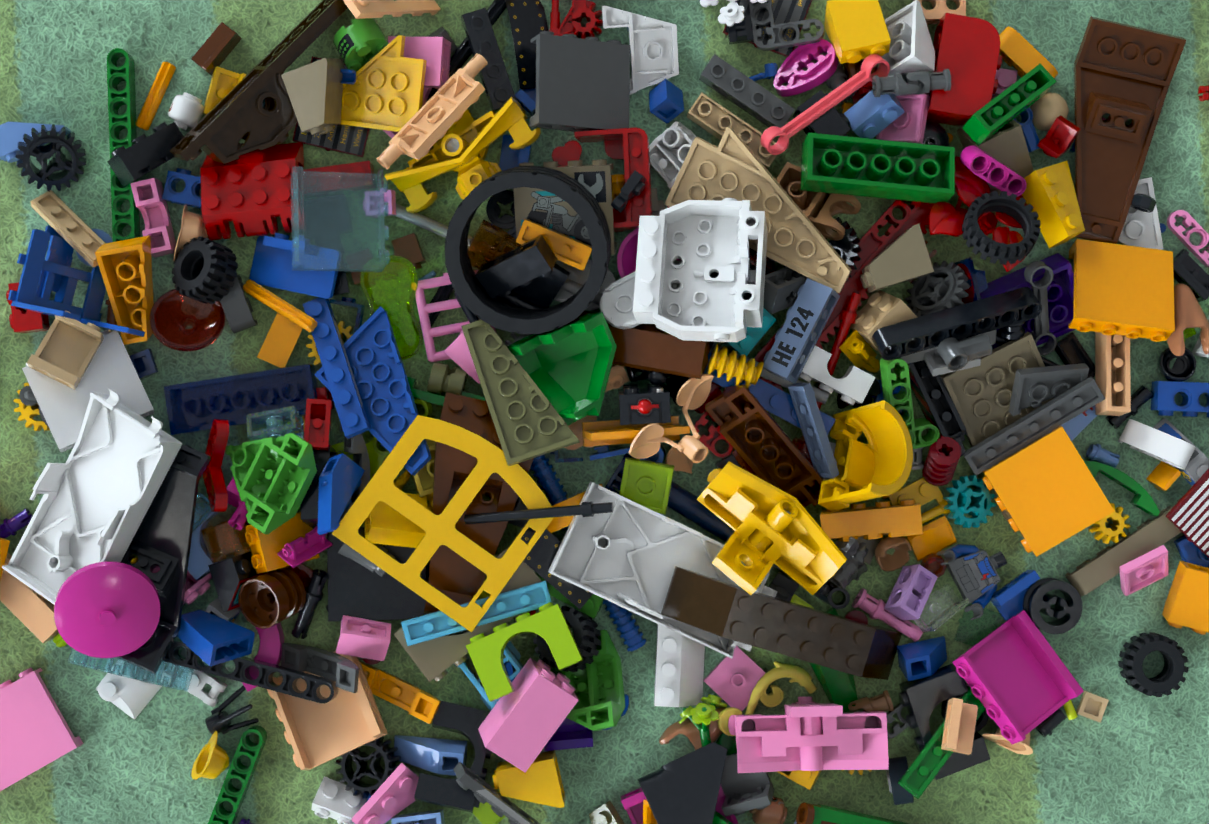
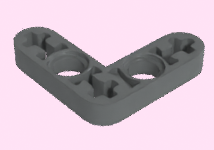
(776, 31)

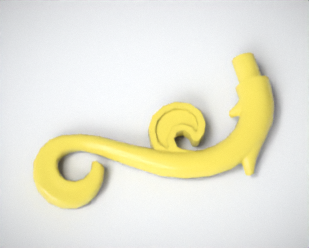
(770, 700)

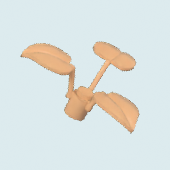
(689, 448)

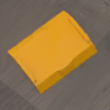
(935, 537)

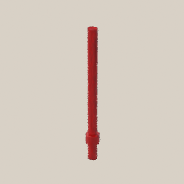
(848, 317)

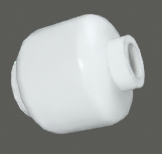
(186, 110)

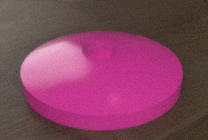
(107, 609)

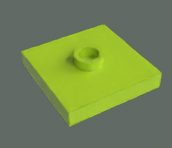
(647, 483)

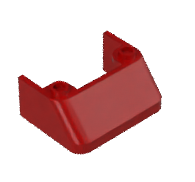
(633, 147)

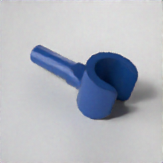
(770, 71)
(349, 76)

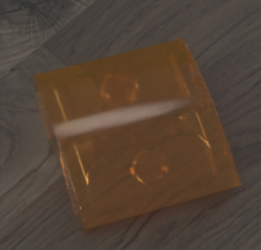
(489, 243)

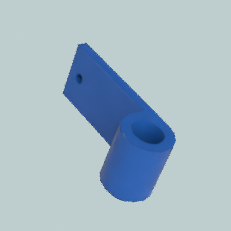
(603, 452)

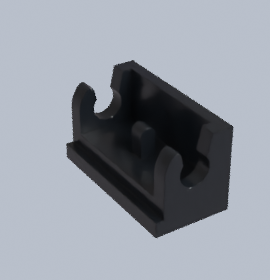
(1191, 274)

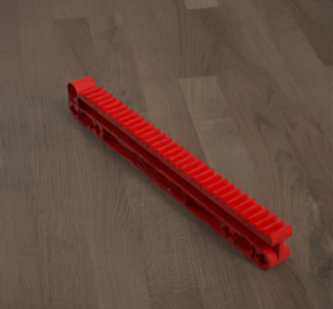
(871, 247)

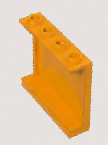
(1122, 290)
(1047, 492)

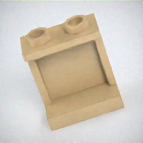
(66, 350)

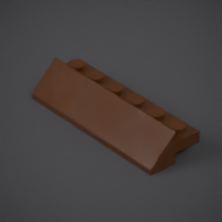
(658, 351)
(764, 444)

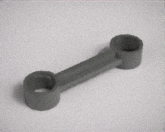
(1039, 288)

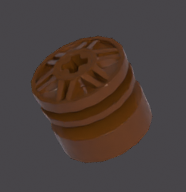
(272, 597)

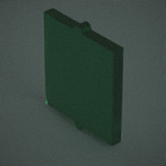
(974, 630)

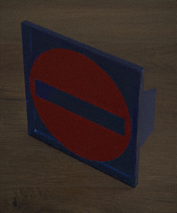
(976, 280)

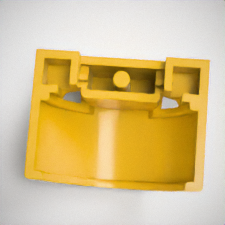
(869, 468)

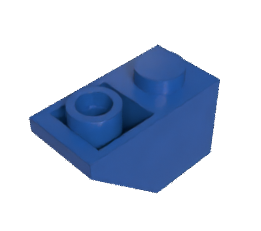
(922, 657)

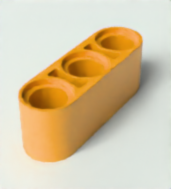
(1021, 54)

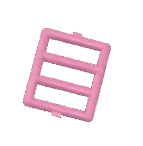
(424, 310)

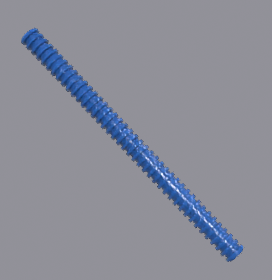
(555, 494)

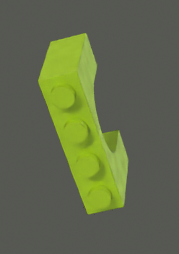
(488, 650)

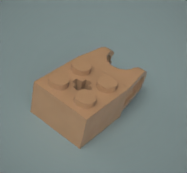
(818, 206)

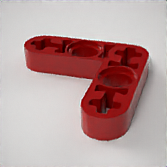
(213, 473)

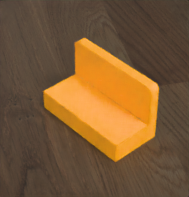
(280, 341)

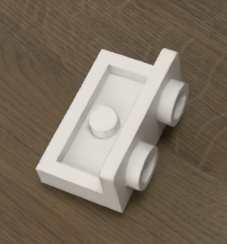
(336, 802)

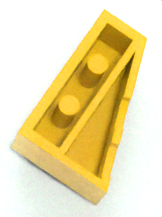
(1055, 201)

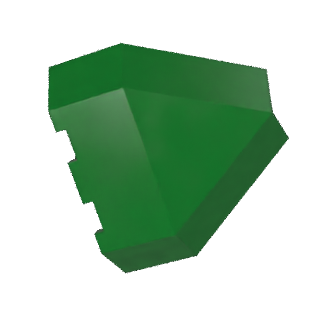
(570, 364)

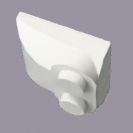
(127, 693)

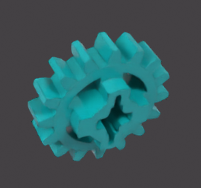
(960, 499)

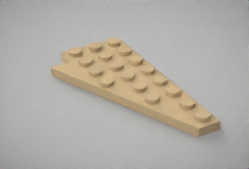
(738, 174)

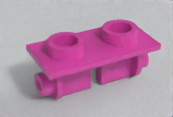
(304, 548)

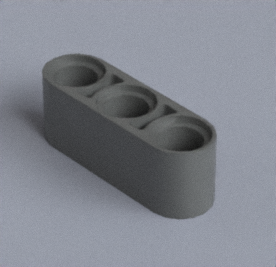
(238, 308)

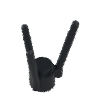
(221, 721)

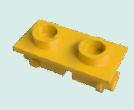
(860, 353)

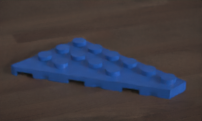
(383, 385)

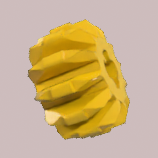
(1111, 534)

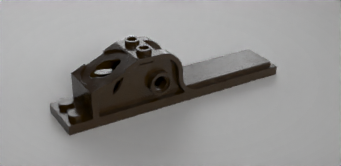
(241, 110)

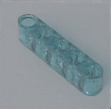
(167, 675)

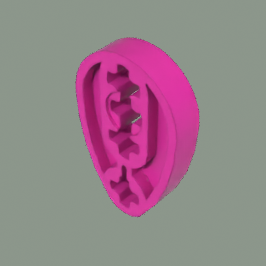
(800, 80)

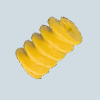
(734, 367)

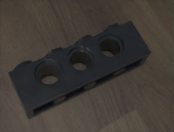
(483, 41)

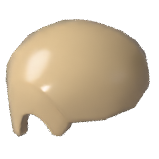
(1048, 109)

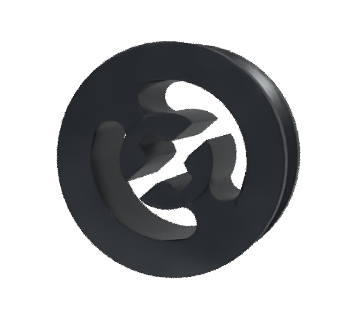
(1066, 611)

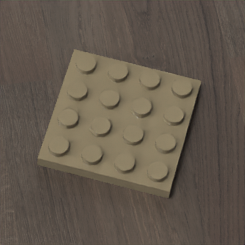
(985, 391)

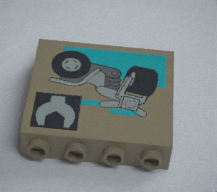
(559, 215)

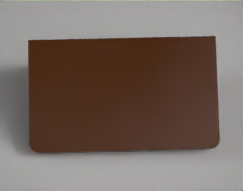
(216, 48)

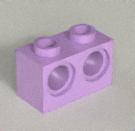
(910, 592)

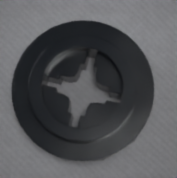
(493, 209)

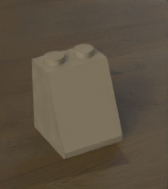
(316, 94)
(1007, 146)
(899, 262)

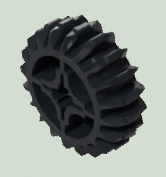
(375, 771)

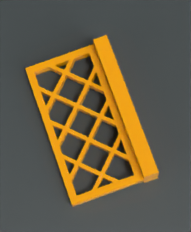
(612, 433)

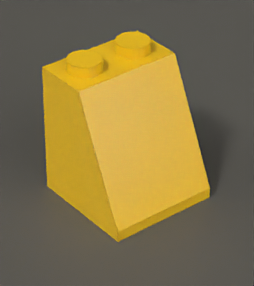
(856, 29)
(538, 785)

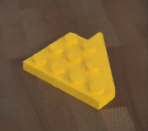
(385, 90)

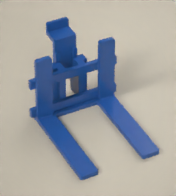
(55, 274)

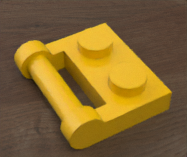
(922, 493)

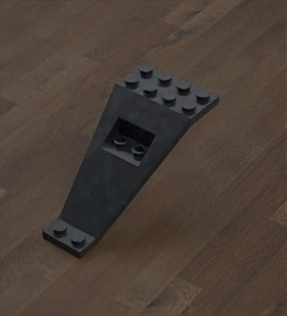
(165, 543)

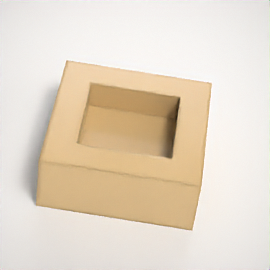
(1092, 706)

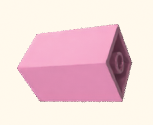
(528, 716)

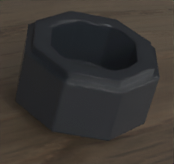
(1143, 203)

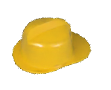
(211, 760)

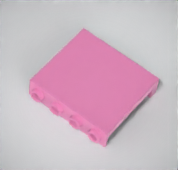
(30, 728)

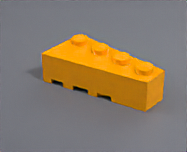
(129, 284)
(873, 521)

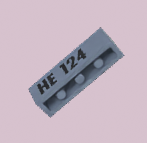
(801, 330)

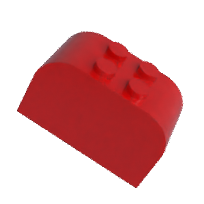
(972, 55)

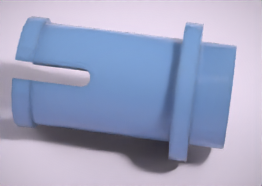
(1101, 455)

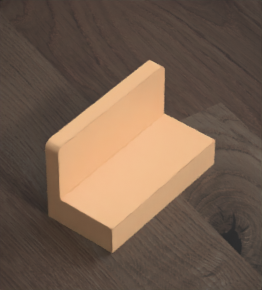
(959, 726)

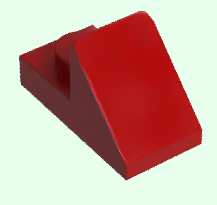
(318, 423)

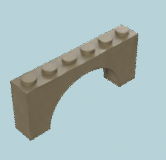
(440, 653)

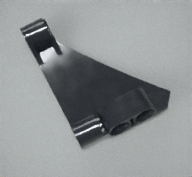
(686, 787)

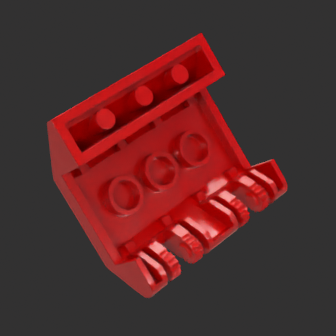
(249, 192)

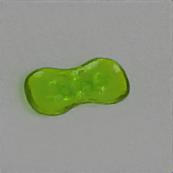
(395, 292)

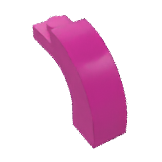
(269, 650)

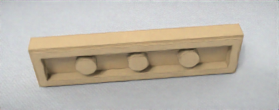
(68, 225)

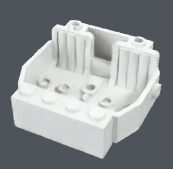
(707, 239)

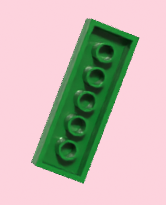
(877, 168)

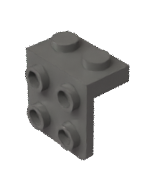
(744, 790)

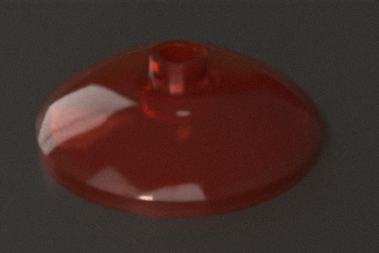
(175, 312)

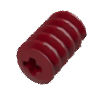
(941, 461)

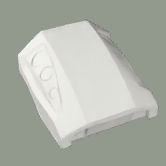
(670, 151)

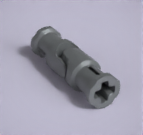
(911, 83)

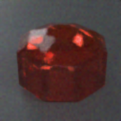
(932, 563)

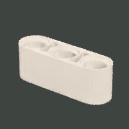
(1157, 444)

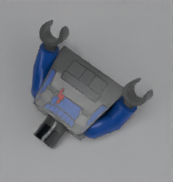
(973, 574)

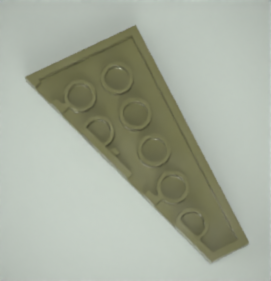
(519, 409)

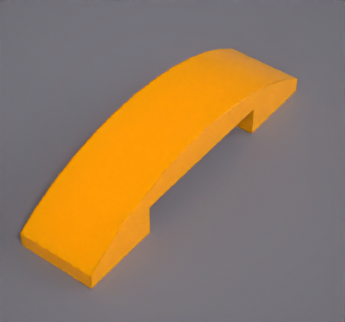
(401, 693)

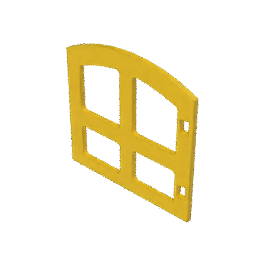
(441, 528)

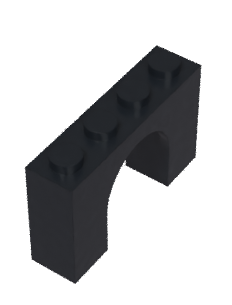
(921, 698)
(447, 791)

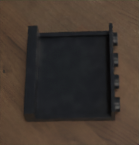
(365, 594)

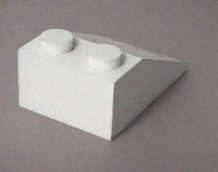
(910, 41)

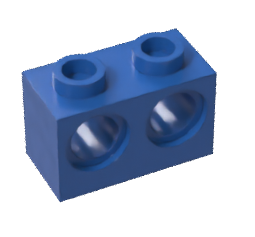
(190, 195)

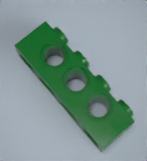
(1009, 104)

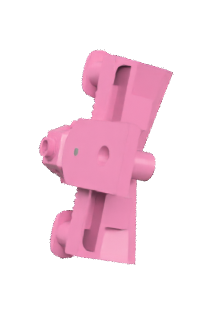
(811, 739)

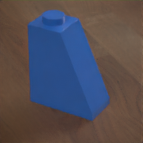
(214, 638)

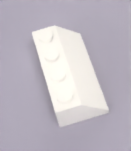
(678, 670)

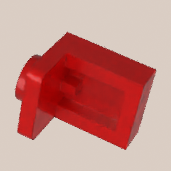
(1059, 137)

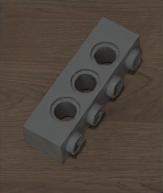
(745, 93)

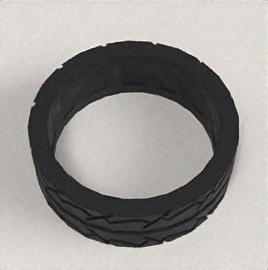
(495, 311)

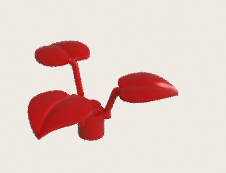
(968, 189)
(949, 220)

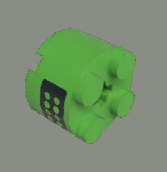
(359, 42)

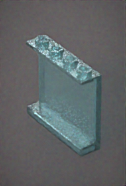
(338, 221)

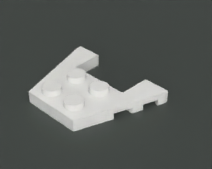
(651, 46)

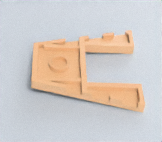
(378, 8)

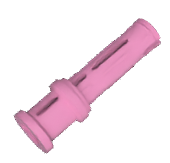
(876, 610)

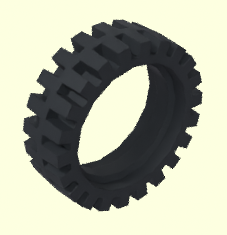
(1011, 207)

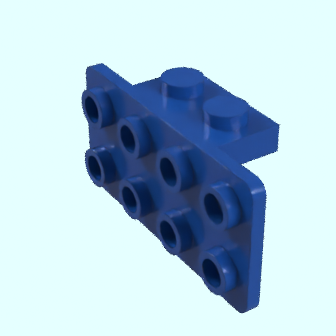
(274, 269)

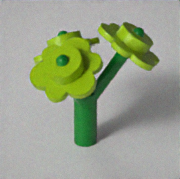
(703, 714)

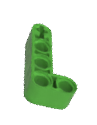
(903, 401)

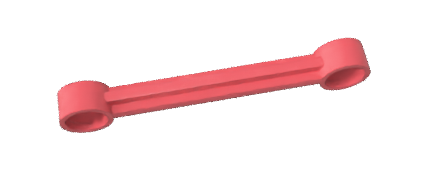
(823, 105)

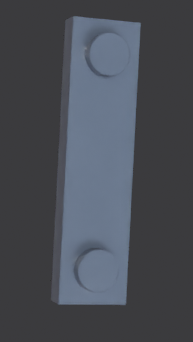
(813, 429)

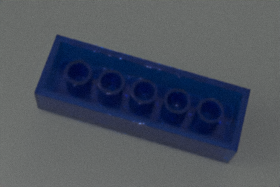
(230, 398)

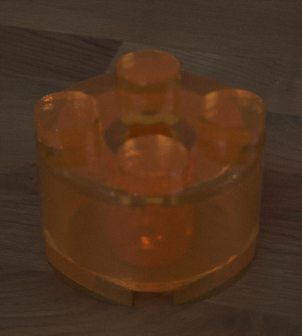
(225, 541)

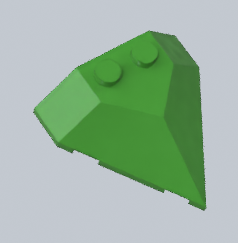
(272, 478)
(598, 688)

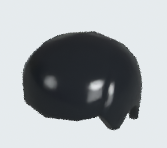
(1182, 369)

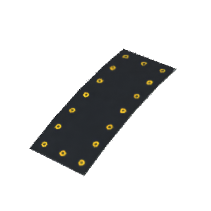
(526, 21)
(540, 560)

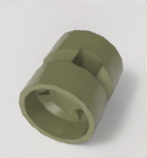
(446, 380)

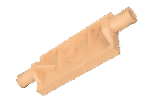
(436, 114)

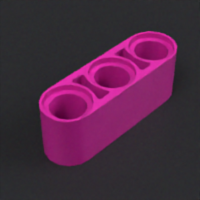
(986, 164)

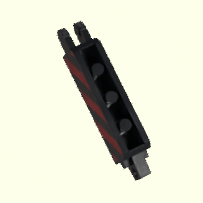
(936, 402)

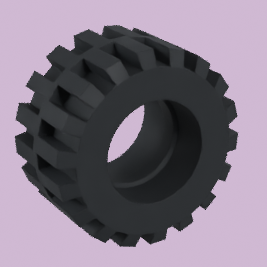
(204, 270)
(585, 637)
(1133, 664)

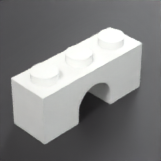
(851, 386)

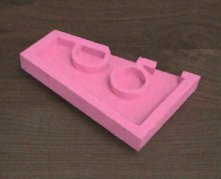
(390, 797)

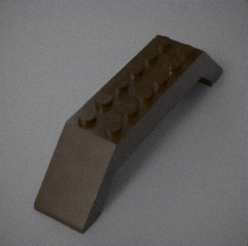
(781, 625)

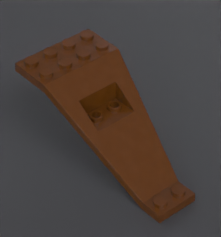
(1127, 76)
(447, 569)

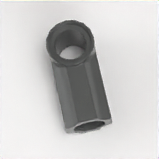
(958, 353)

